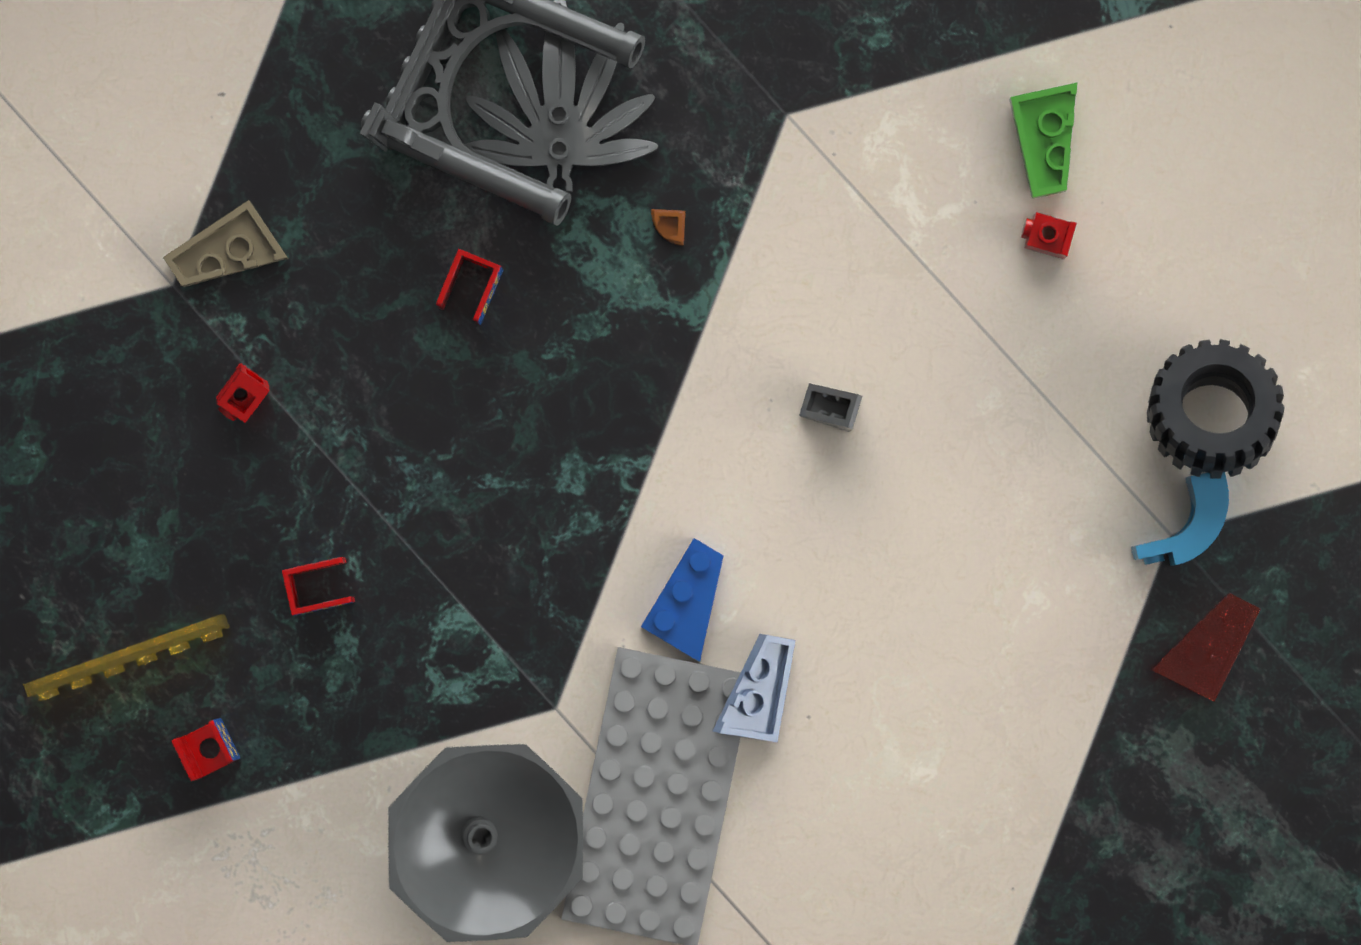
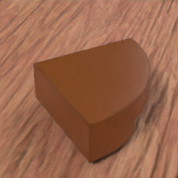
(669, 225)

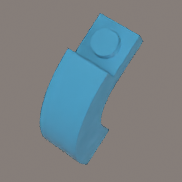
(1206, 518)

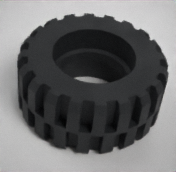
(1221, 367)

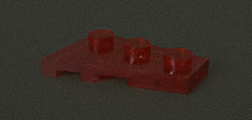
(1210, 648)

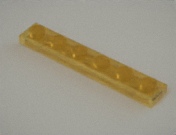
(141, 653)

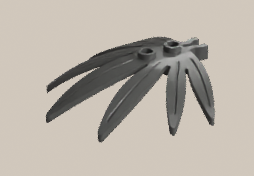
(559, 128)

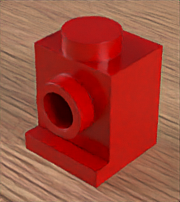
(1055, 247)
(242, 408)

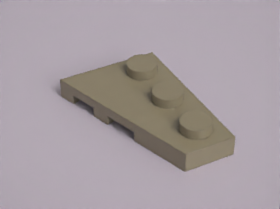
(225, 248)

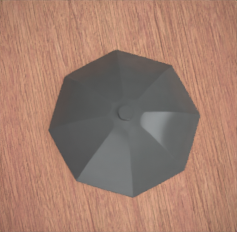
(485, 842)

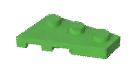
(1044, 136)

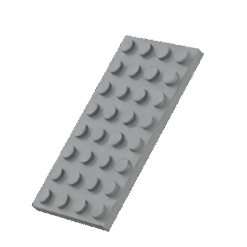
(655, 799)

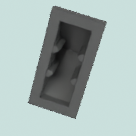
(831, 406)

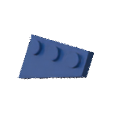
(687, 601)

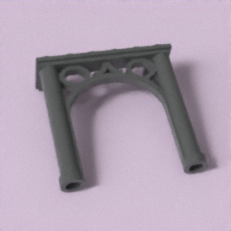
(387, 126)

